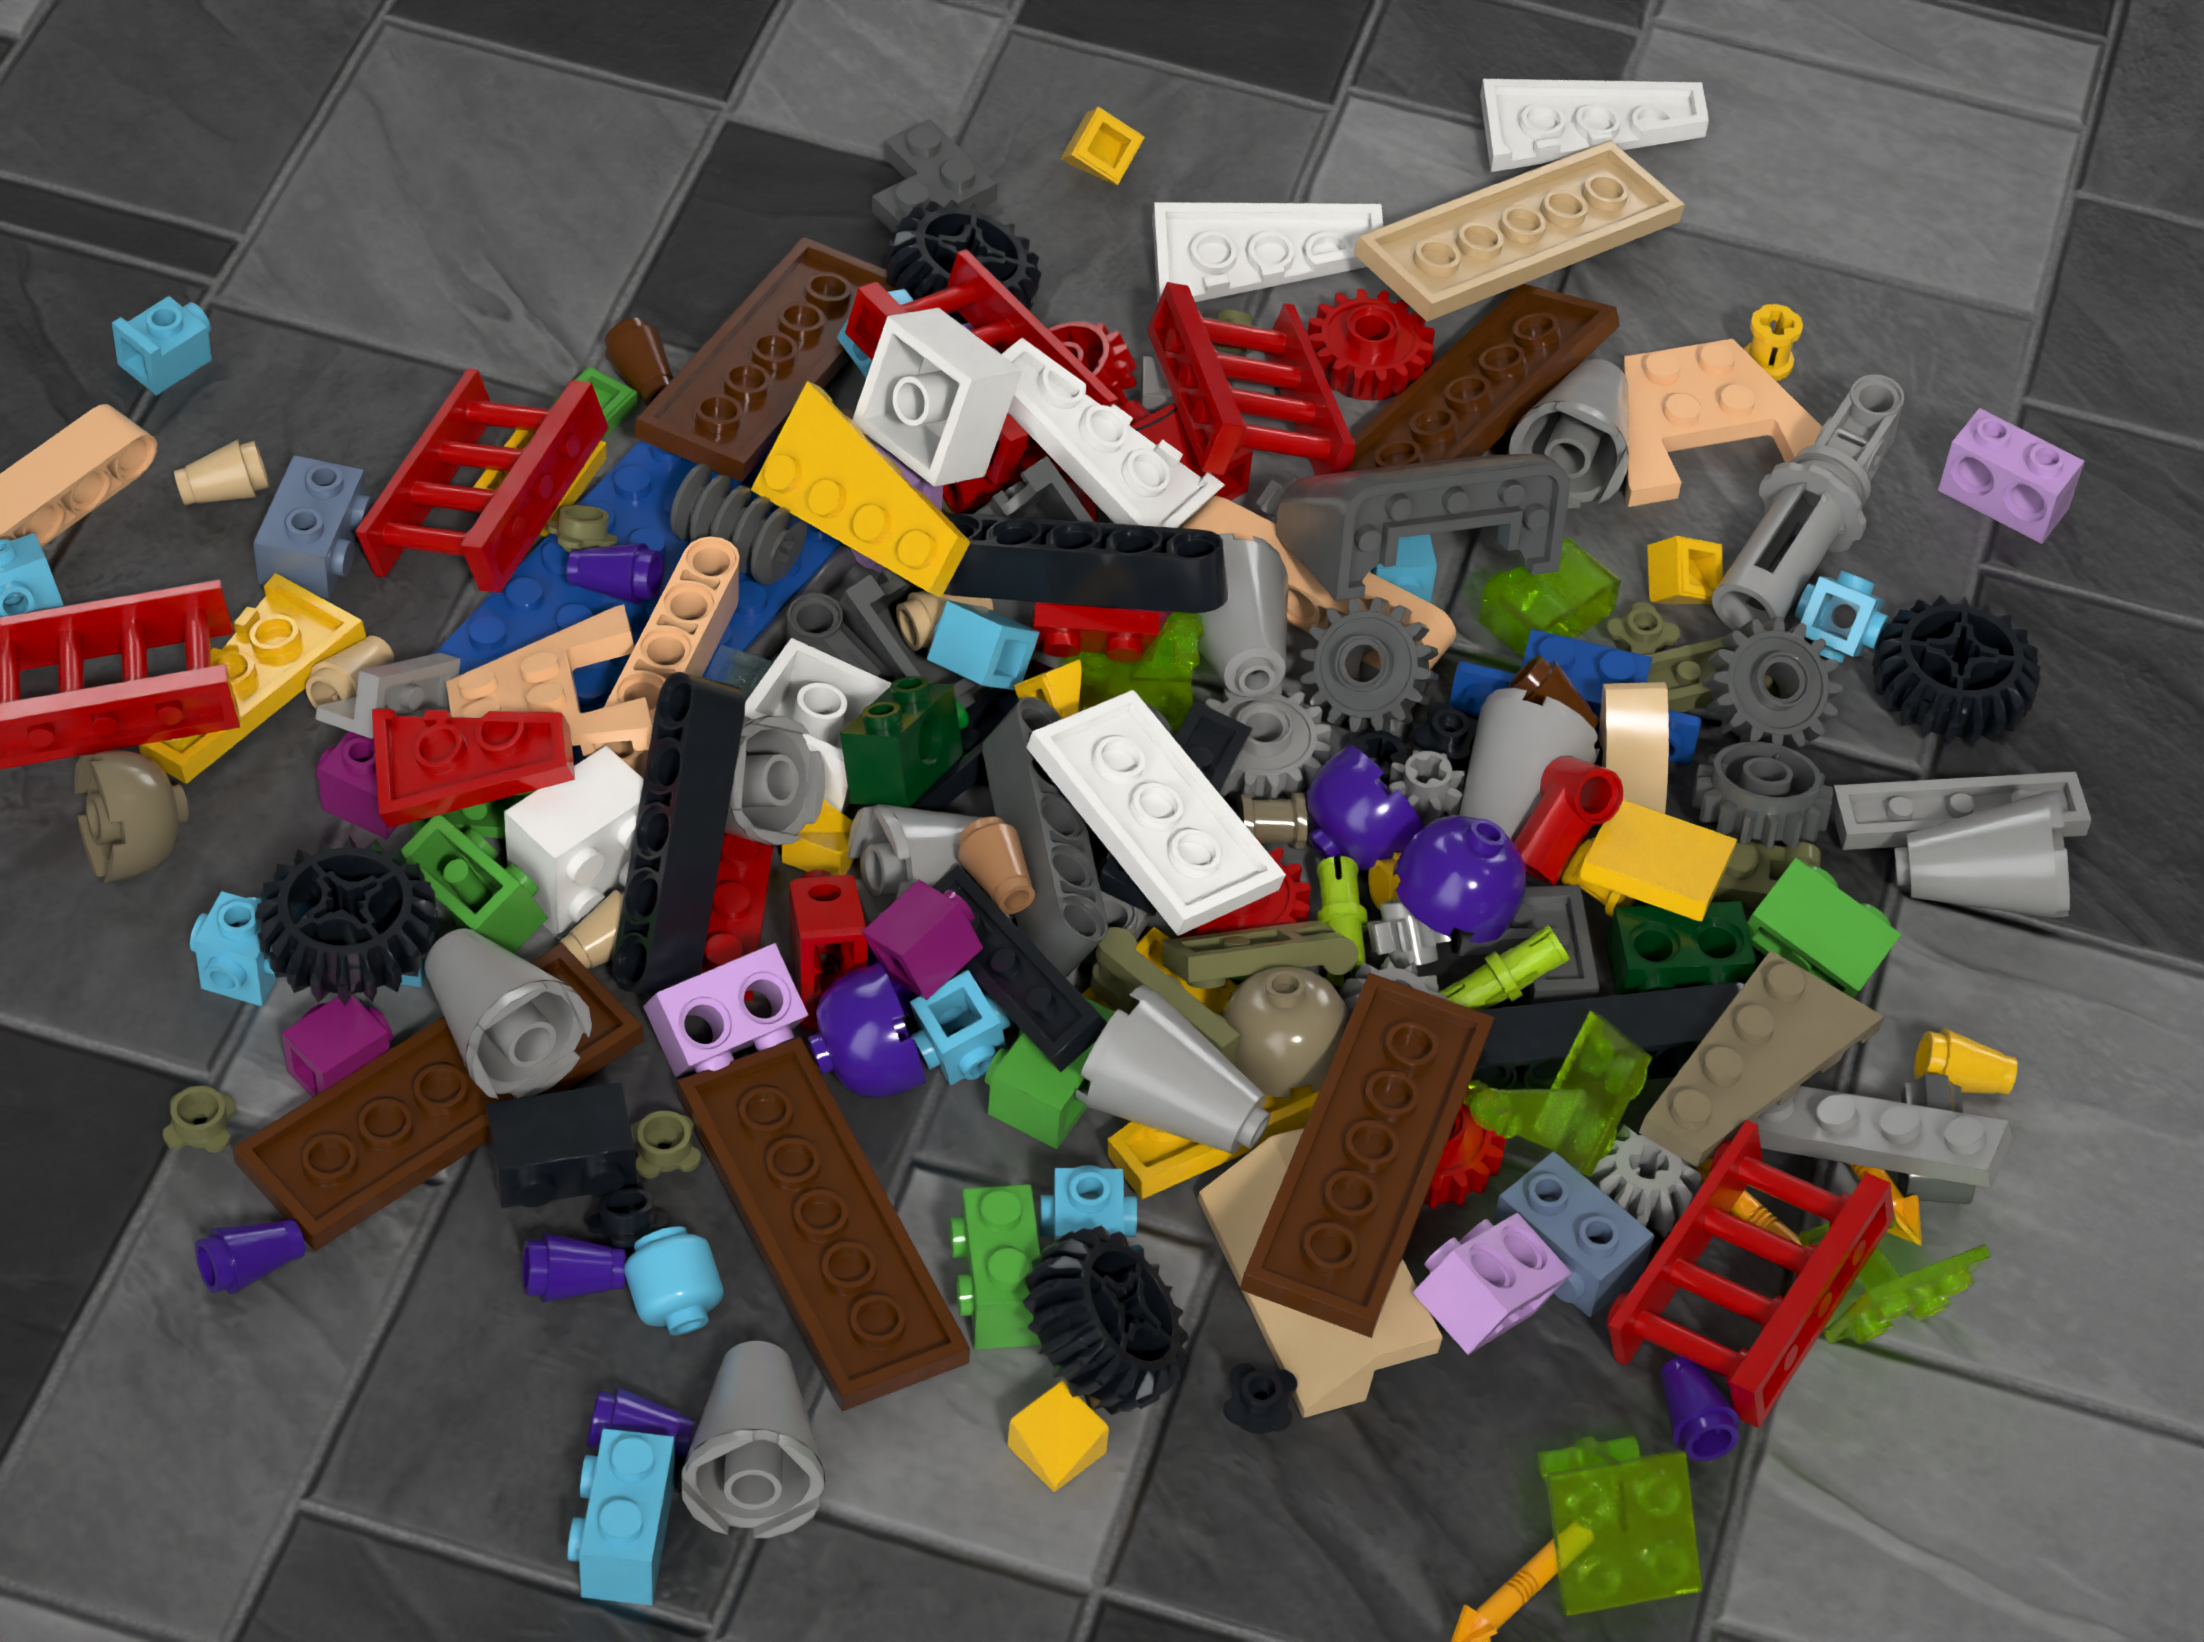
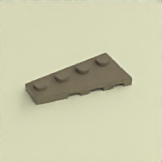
(1755, 1056)

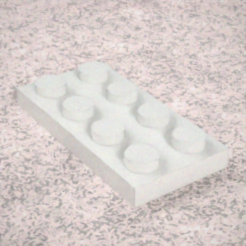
(1155, 812)

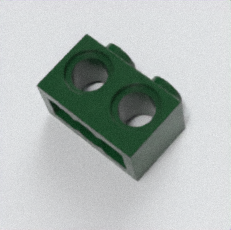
(1667, 951)

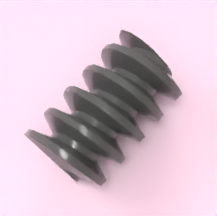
(763, 542)

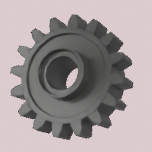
(1339, 656)
(1795, 667)
(1763, 794)

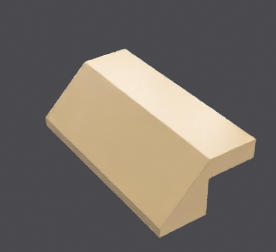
(1327, 1360)

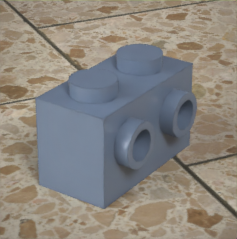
(312, 525)
(1584, 1230)

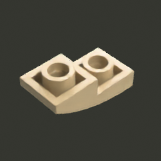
(1637, 740)

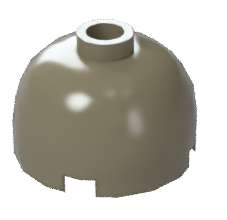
(129, 813)
(1287, 1028)

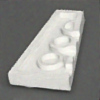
(1558, 118)
(1255, 245)
(1100, 451)

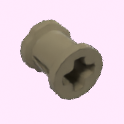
(1275, 820)

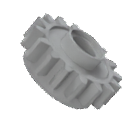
(1283, 746)

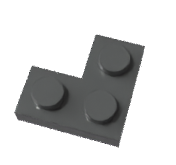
(933, 172)
(1565, 913)

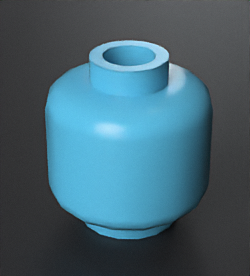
(673, 1280)

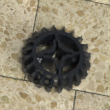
(930, 238)
(1956, 670)
(351, 902)
(1105, 1320)

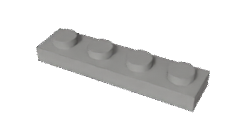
(1887, 811)
(1887, 1135)

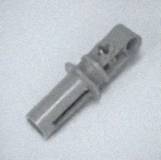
(1814, 499)

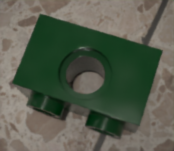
(901, 743)

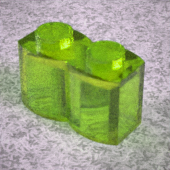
(1551, 602)

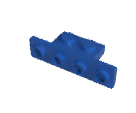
(1588, 669)

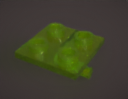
(1158, 677)
(1583, 1104)
(1892, 1296)
(1620, 1524)

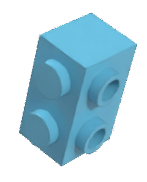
(625, 1517)

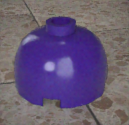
(1357, 811)
(1462, 877)
(866, 1036)

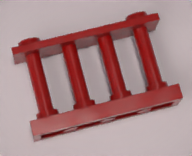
(997, 321)
(1214, 409)
(512, 512)
(120, 713)
(1788, 1322)

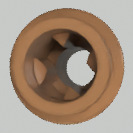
(996, 861)

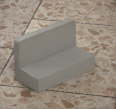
(403, 686)

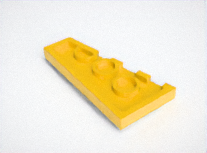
(857, 495)
(266, 666)
(1161, 1160)

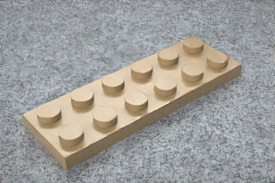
(1518, 230)

